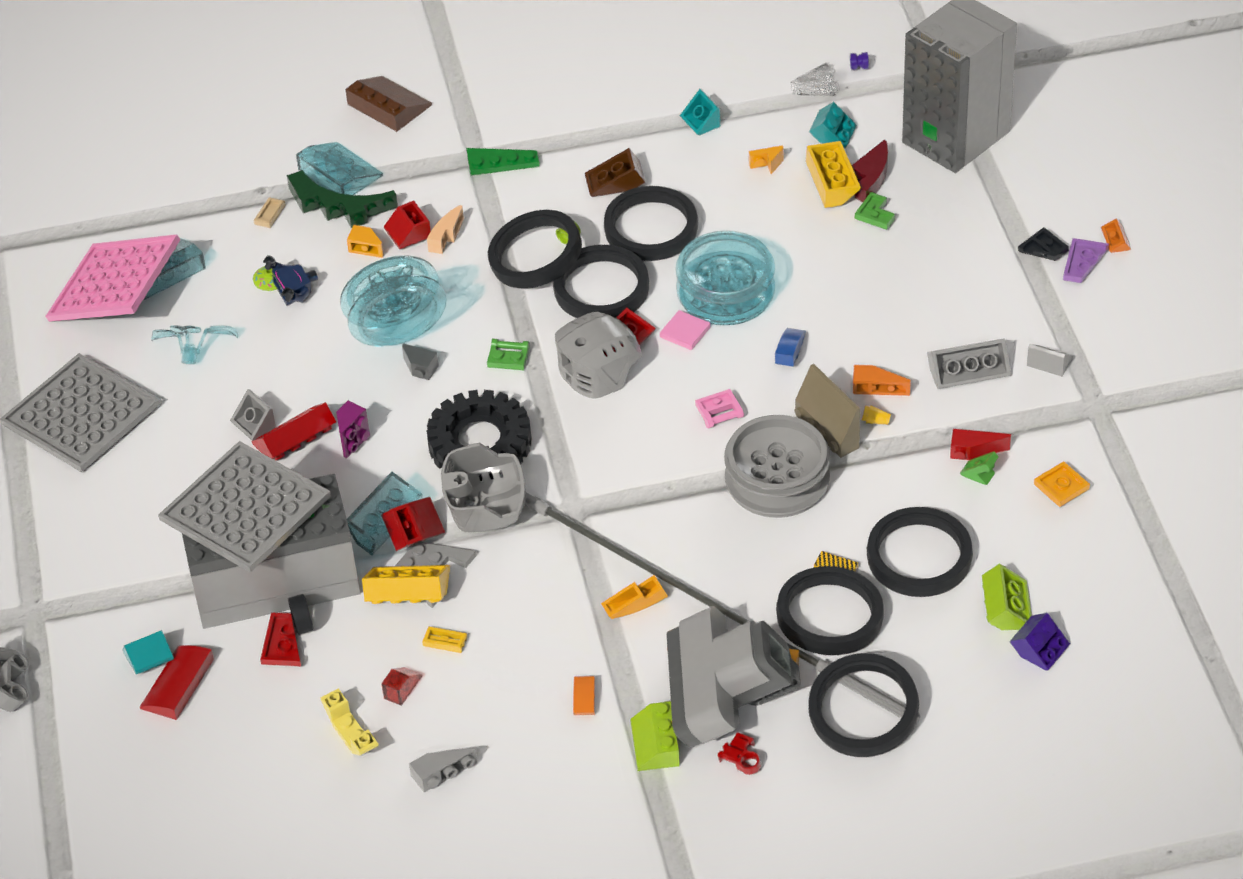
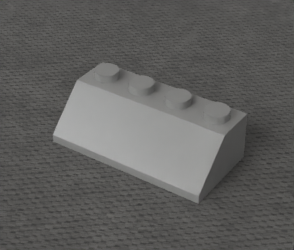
(969, 363)

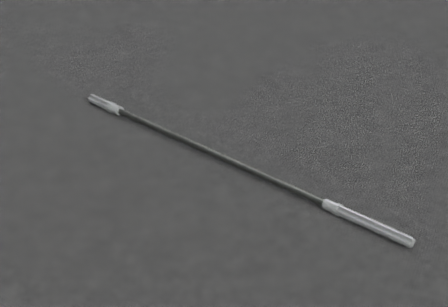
(848, 681)

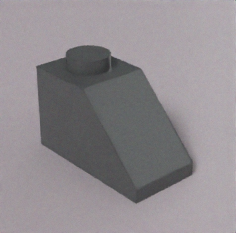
(420, 361)

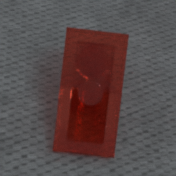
(399, 684)

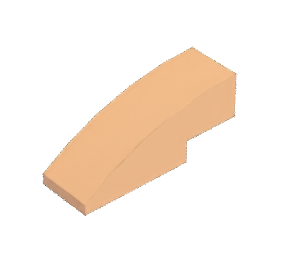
(445, 230)

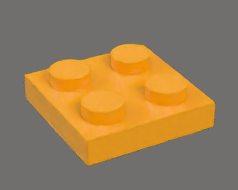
(1061, 484)

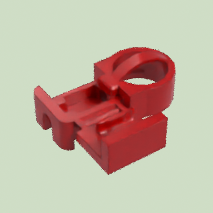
(739, 749)

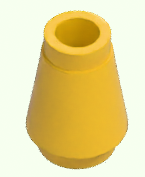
(875, 416)

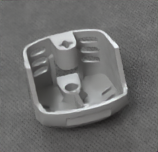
(584, 343)
(496, 500)

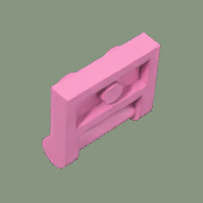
(718, 403)

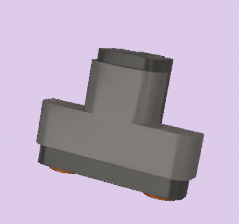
(722, 670)

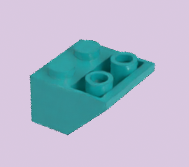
(832, 125)

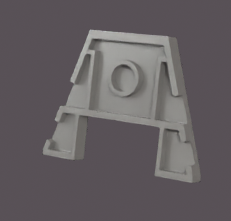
(431, 554)

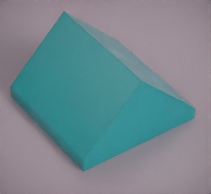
(701, 113)
(148, 652)

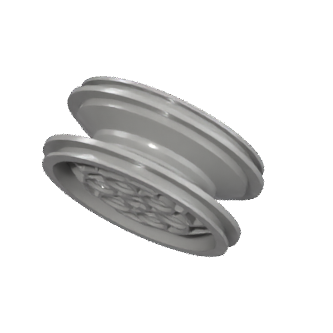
(777, 466)

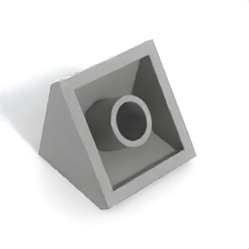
(1048, 359)
(253, 416)

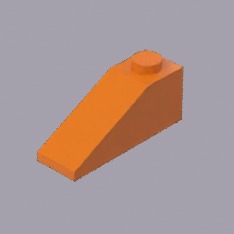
(877, 381)

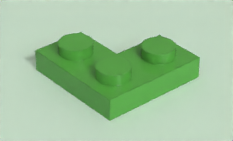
(872, 212)

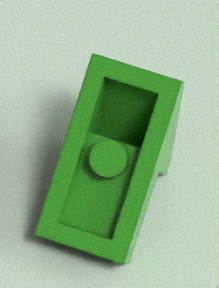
(980, 468)

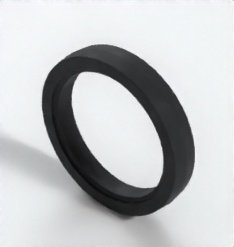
(647, 194)
(610, 254)
(544, 274)
(912, 586)
(824, 644)
(863, 747)

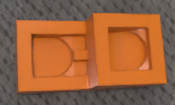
(584, 695)

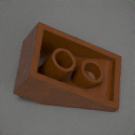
(615, 175)

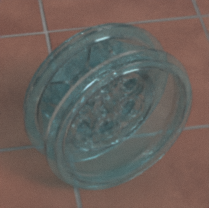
(725, 277)

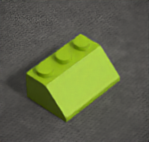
(1006, 598)
(654, 737)

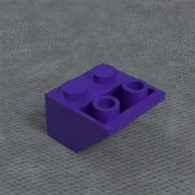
(1040, 641)

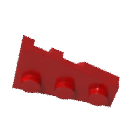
(280, 642)

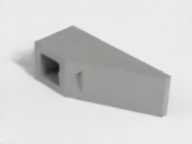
(437, 767)

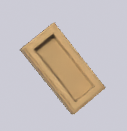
(269, 212)

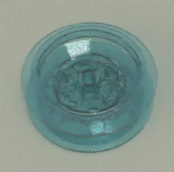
(393, 300)

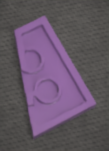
(1083, 258)

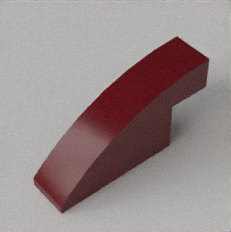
(871, 170)

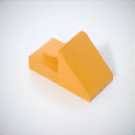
(768, 157)

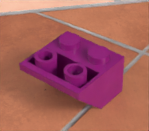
(352, 427)

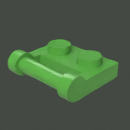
(508, 359)

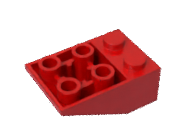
(412, 523)

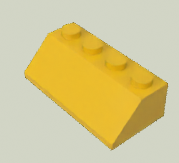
(831, 173)
(406, 583)

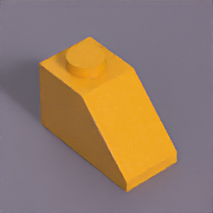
(364, 241)

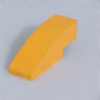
(634, 598)

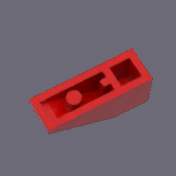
(973, 444)

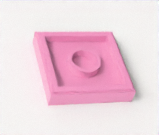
(685, 330)

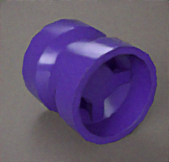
(859, 61)

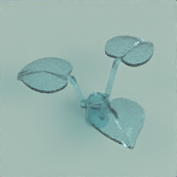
(189, 351)

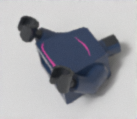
(290, 280)

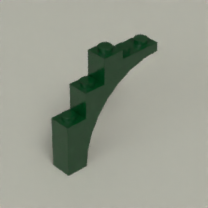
(334, 205)

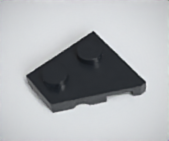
(1044, 245)

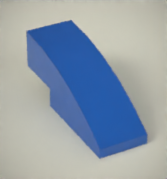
(789, 346)

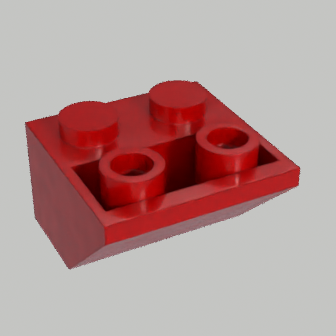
(407, 225)

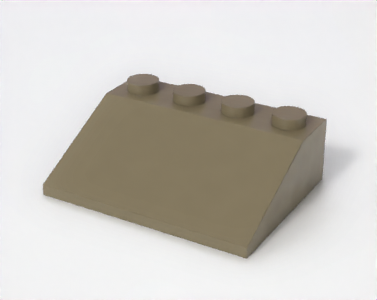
(829, 411)

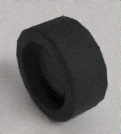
(300, 614)

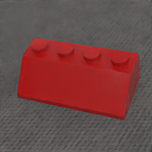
(295, 431)

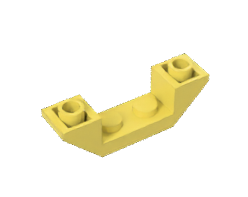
(346, 725)

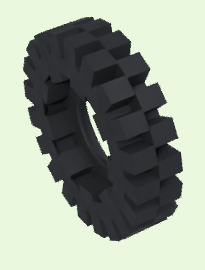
(453, 417)

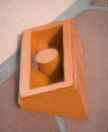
(1115, 236)

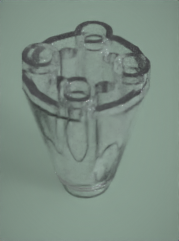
(816, 82)

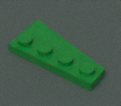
(500, 160)

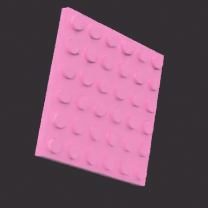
(113, 278)

